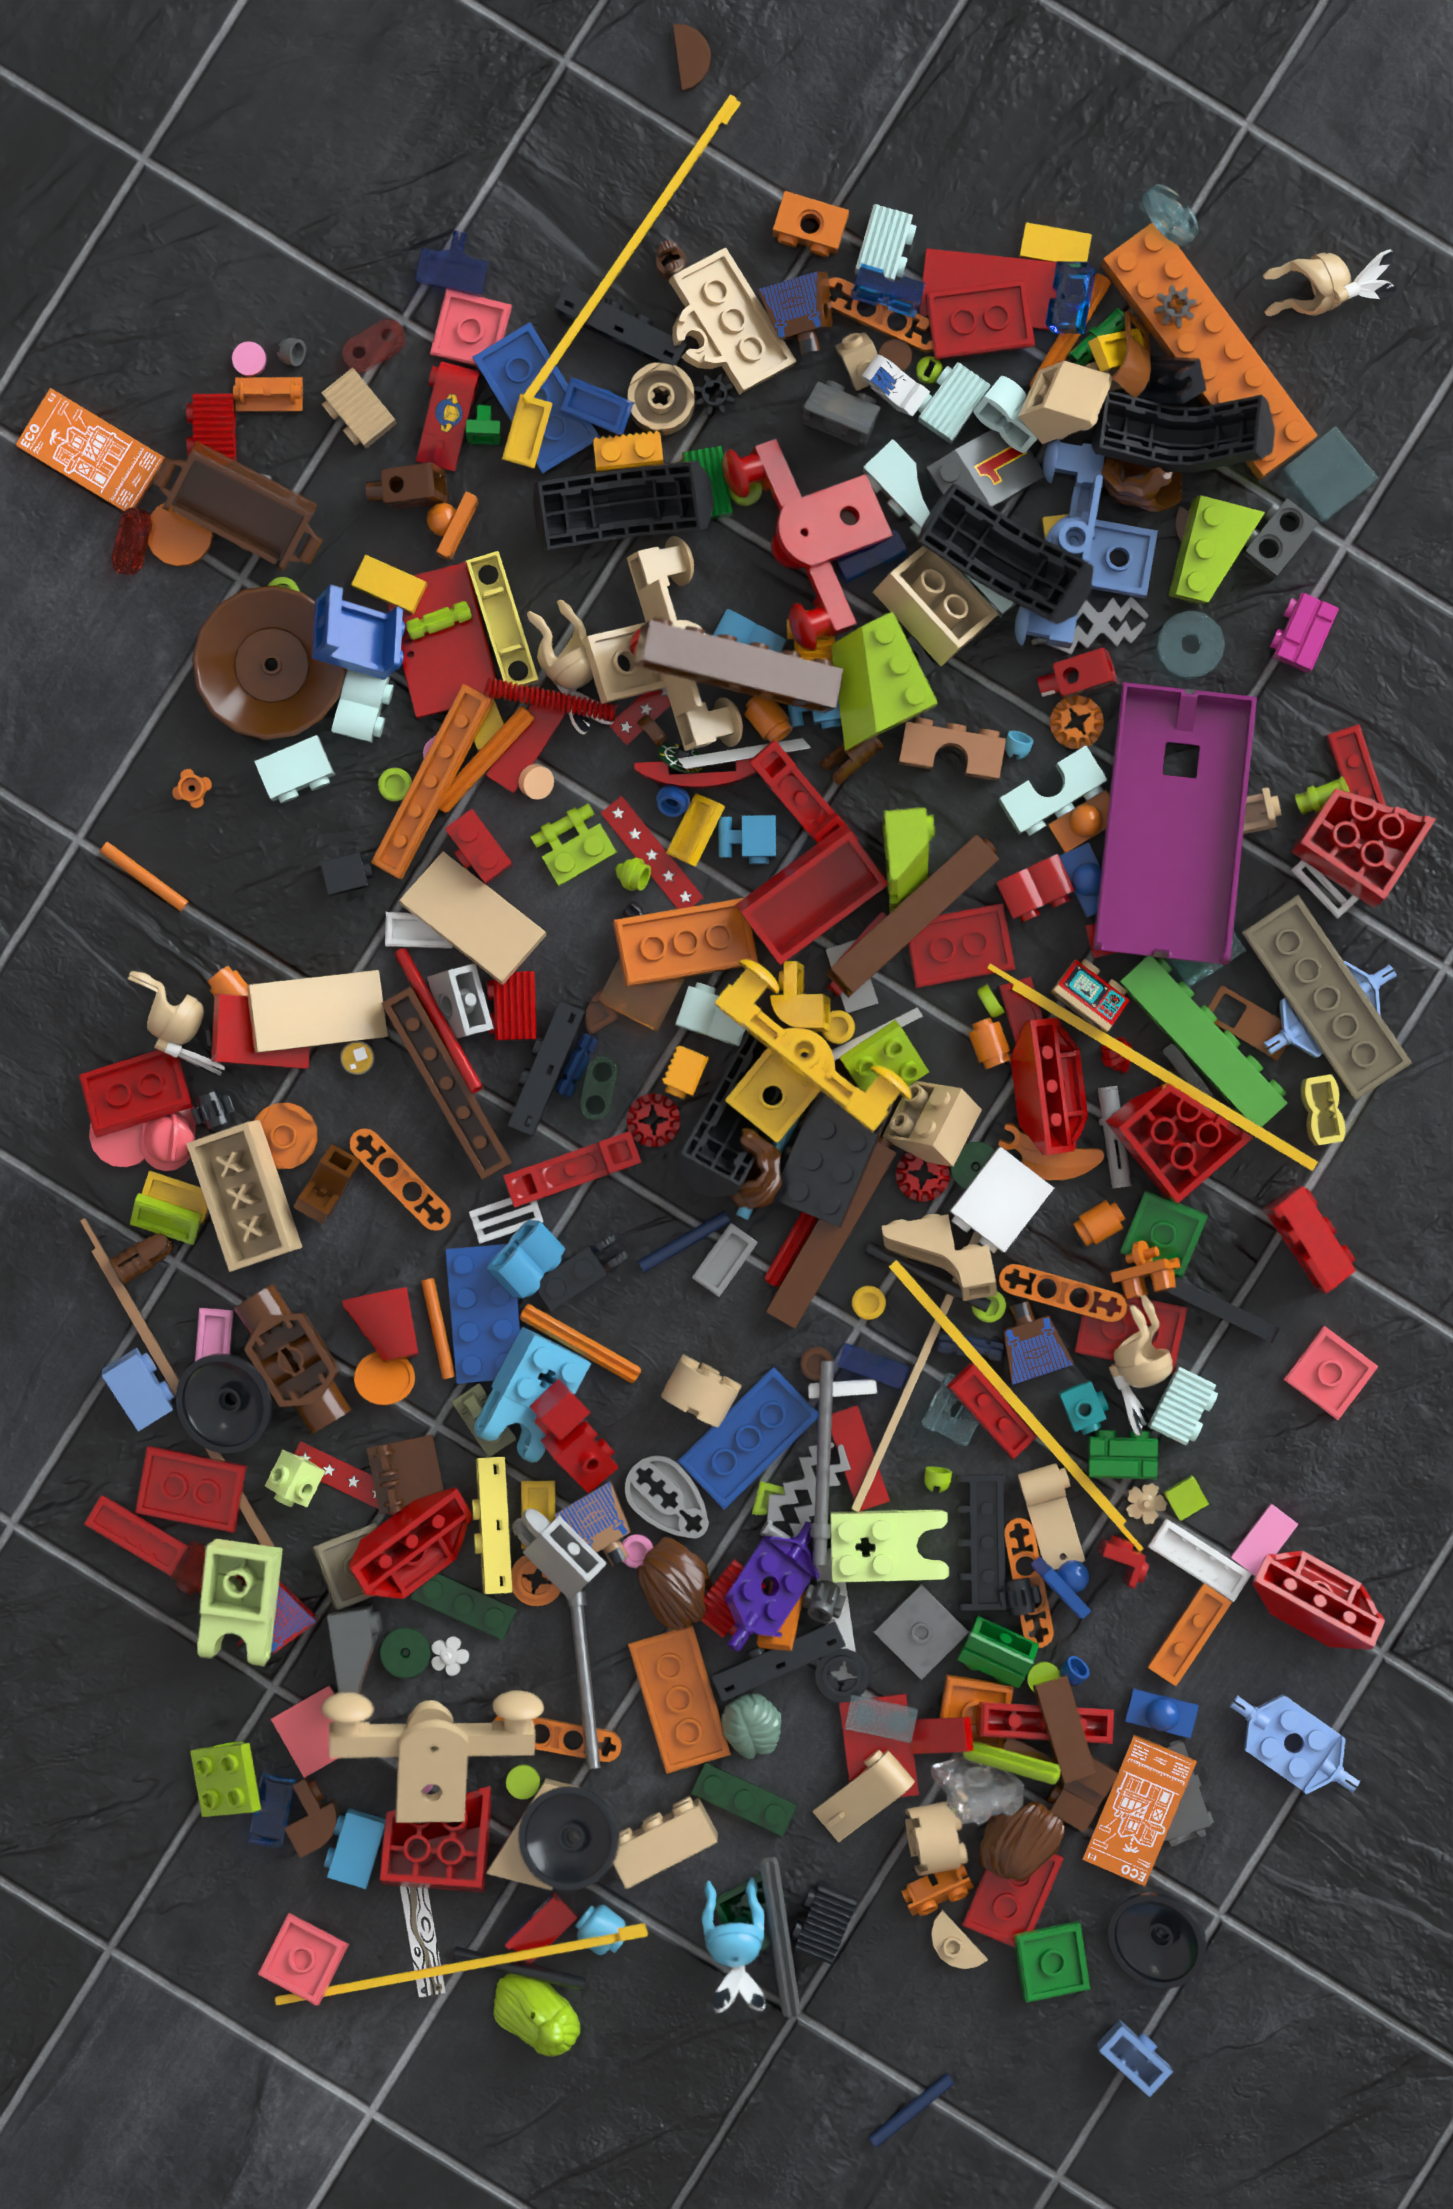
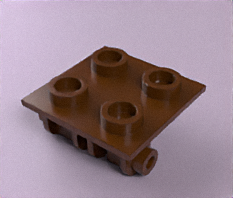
(404, 1472)

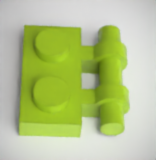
(578, 854)

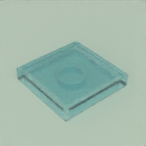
(1330, 473)

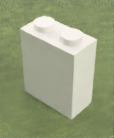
(1000, 1201)

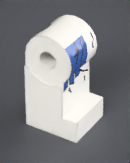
(894, 385)

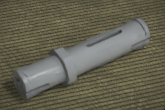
(1109, 1105)

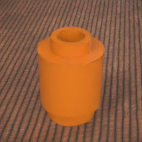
(768, 719)
(227, 982)
(989, 1043)
(1099, 1223)

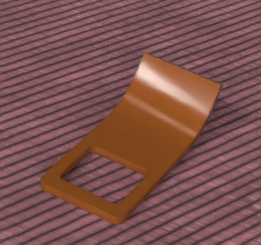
(1137, 366)
(1254, 1025)

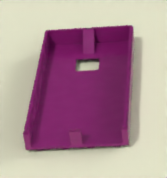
(1175, 838)

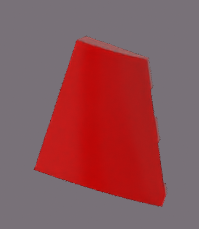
(385, 1322)

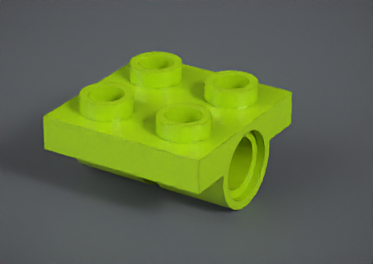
(887, 1049)
(225, 1779)

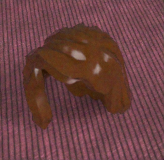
(1141, 485)
(764, 1175)
(674, 1583)
(1020, 1842)

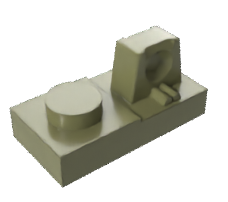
(469, 1407)

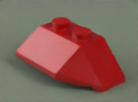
(1049, 1086)
(411, 1545)
(1318, 1600)

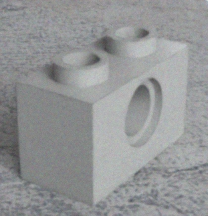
(461, 1000)

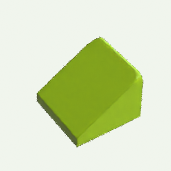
(1185, 1498)

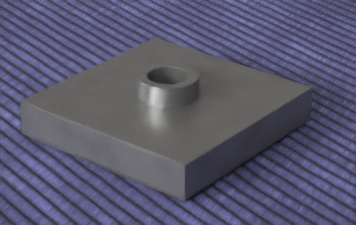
(921, 1631)

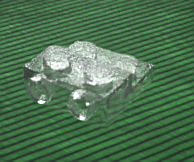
(978, 1789)

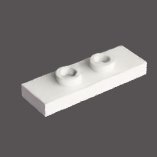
(1199, 1560)

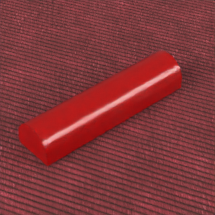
(1027, 1722)

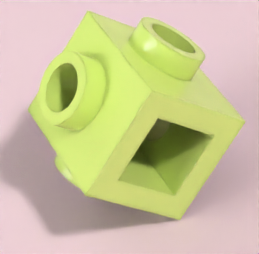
(294, 1479)

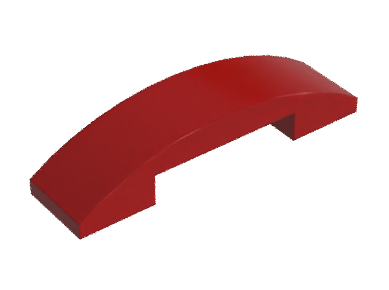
(659, 773)
(796, 792)
(572, 1169)

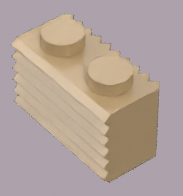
(358, 408)

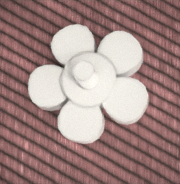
(449, 1655)

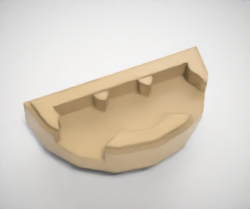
(953, 1944)

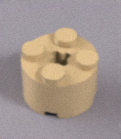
(665, 380)
(700, 1391)
(934, 1838)

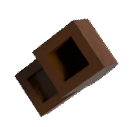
(327, 1184)
(319, 1823)

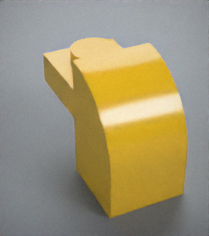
(797, 1008)

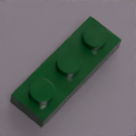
(466, 1604)
(744, 1798)

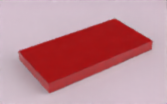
(961, 269)

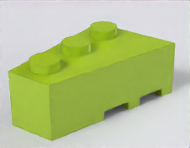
(1210, 546)

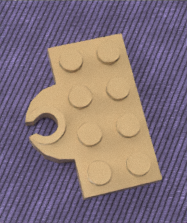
(727, 323)

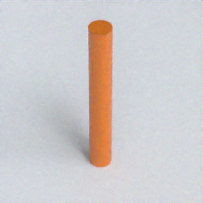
(144, 876)
(438, 1328)

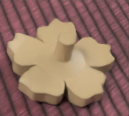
(1145, 1503)

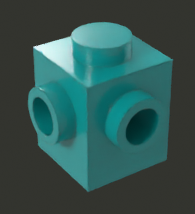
(1084, 1407)

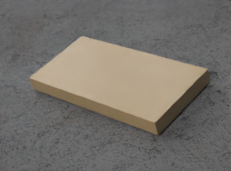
(472, 918)
(316, 1011)

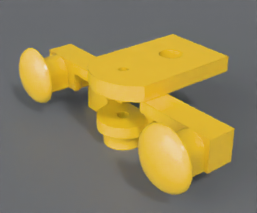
(795, 1076)

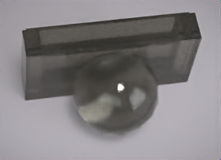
(1182, 1069)

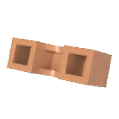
(981, 750)

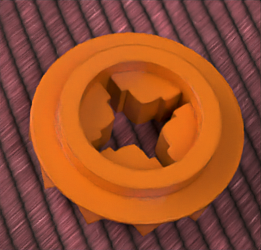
(1073, 737)
(523, 1587)

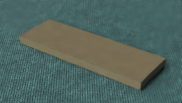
(1326, 997)

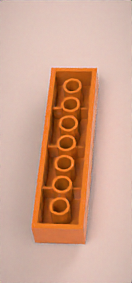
(1228, 361)

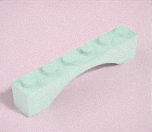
(896, 478)

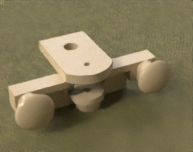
(650, 575)
(431, 1747)

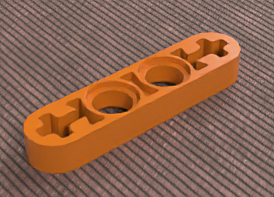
(878, 320)
(397, 1182)
(1062, 1296)
(1035, 1579)
(559, 1729)

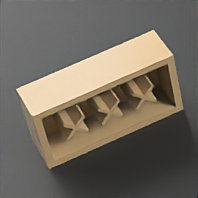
(244, 1195)

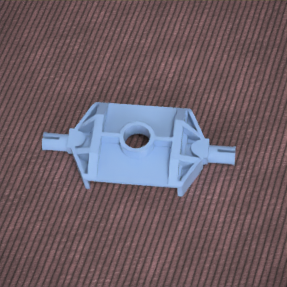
(1295, 1032)
(1321, 1752)

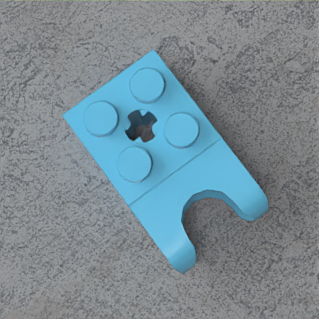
(519, 1387)

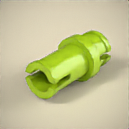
(1315, 797)

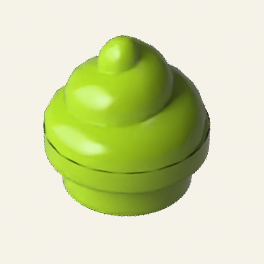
(633, 874)

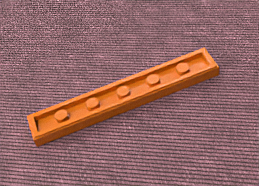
(432, 781)

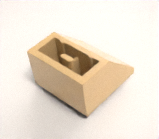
(1064, 400)
(933, 1122)

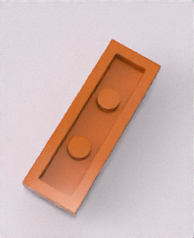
(1189, 1634)

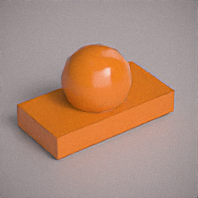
(451, 523)
(1081, 822)

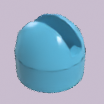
(1018, 743)

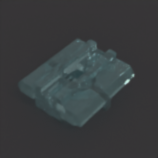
(939, 1417)

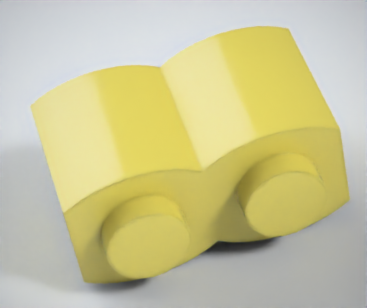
(1324, 1119)

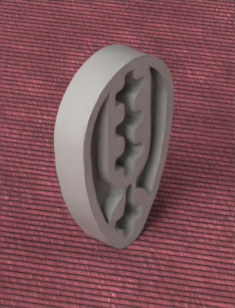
(650, 1507)

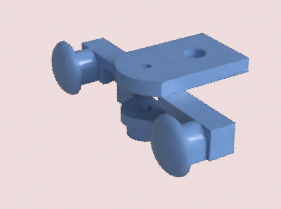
(1090, 540)

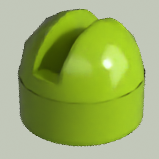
(923, 365)
(937, 1477)

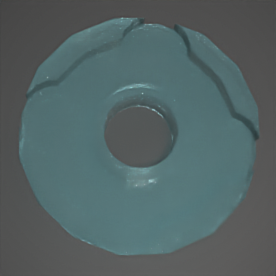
(1168, 216)
(1187, 664)

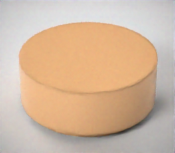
(536, 781)

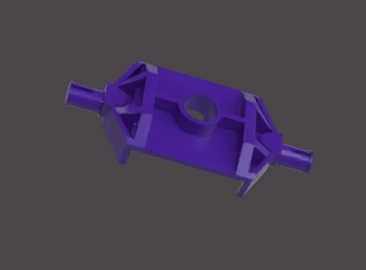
(789, 1568)

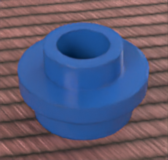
(672, 800)

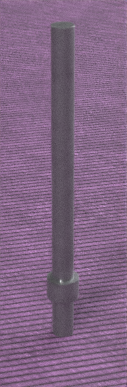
(820, 1528)
(584, 1679)

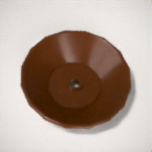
(233, 659)

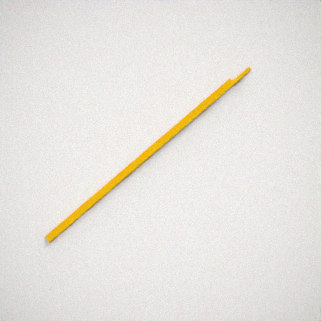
(723, 116)
(1157, 1070)
(1013, 1400)
(623, 1934)

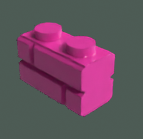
(1304, 632)

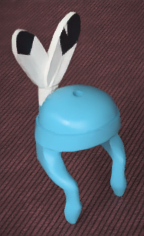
(735, 1947)

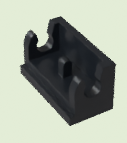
(1174, 380)

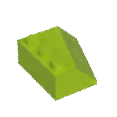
(878, 681)
(906, 851)

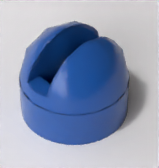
(1075, 1670)

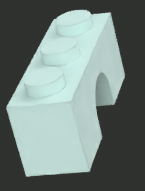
(1080, 778)

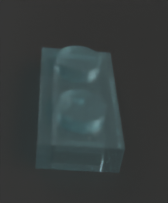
(881, 1718)

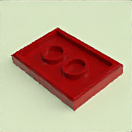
(980, 319)
(961, 946)
(234, 1038)
(135, 1091)
(1102, 1338)
(191, 1489)
(861, 1745)
(1009, 1906)

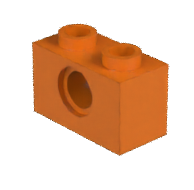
(796, 209)

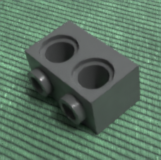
(1284, 542)

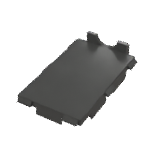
(1191, 1813)

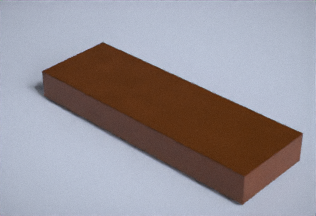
(1064, 1729)

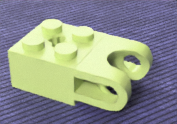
(895, 1545)
(238, 1608)

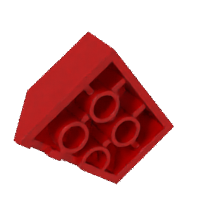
(1361, 844)
(1175, 1139)
(439, 1852)

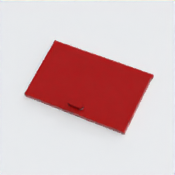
(450, 657)

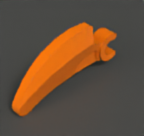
(1053, 1166)

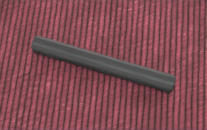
(780, 1937)

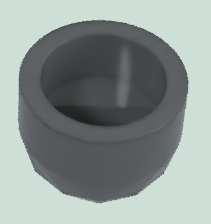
(292, 351)

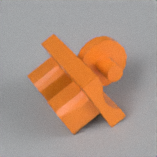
(1133, 1278)

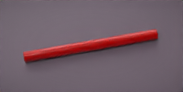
(438, 1020)

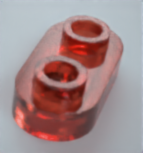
(375, 347)
(131, 541)

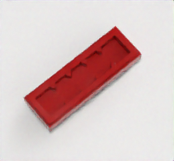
(136, 1535)

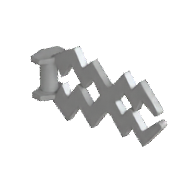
(1101, 625)
(807, 1483)

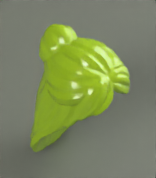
(536, 2014)

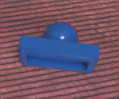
(596, 406)
(1084, 876)
(1069, 1579)
(1161, 1713)

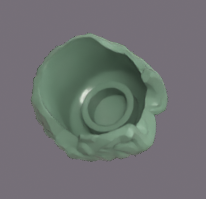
(751, 1725)

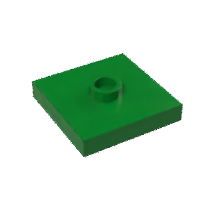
(1166, 1226)
(1051, 1961)

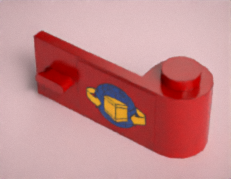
(447, 414)

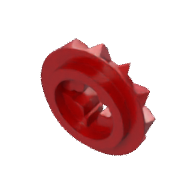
(665, 1131)
(909, 1185)

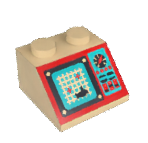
(1090, 995)

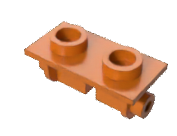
(268, 394)
(927, 1897)

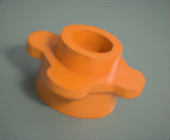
(182, 790)

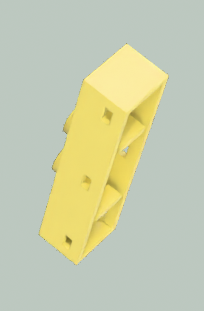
(502, 619)
(490, 1542)

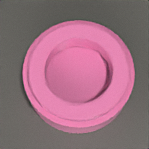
(249, 359)
(637, 1547)

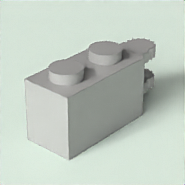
(557, 1551)

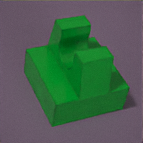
(483, 430)

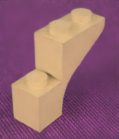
(932, 1243)

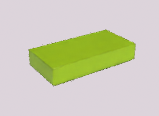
(166, 1219)

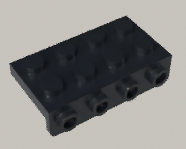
(826, 1161)

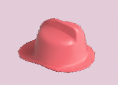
(166, 1139)

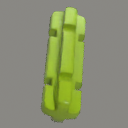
(438, 620)

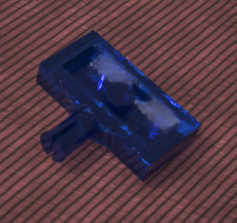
(452, 268)

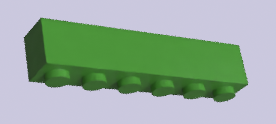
(1202, 1041)

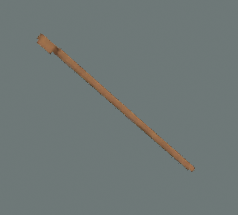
(163, 1363)

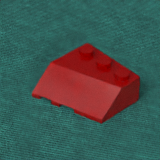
(1310, 1238)

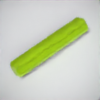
(1013, 1762)

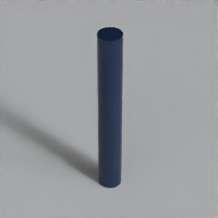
(684, 1241)
(911, 2110)

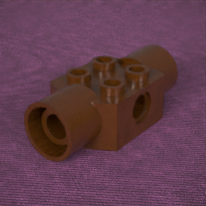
(292, 1359)

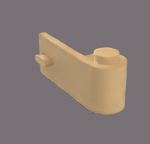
(1051, 1514)
(865, 1795)

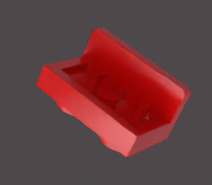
(1123, 1551)

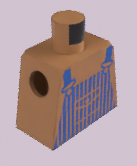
(599, 1522)

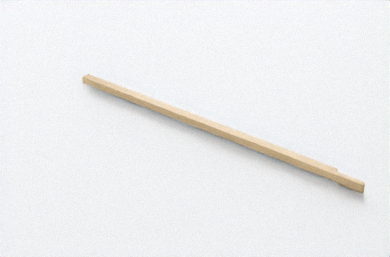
(921, 1360)

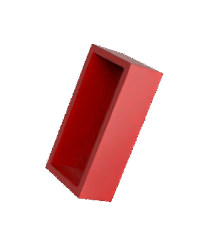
(812, 894)

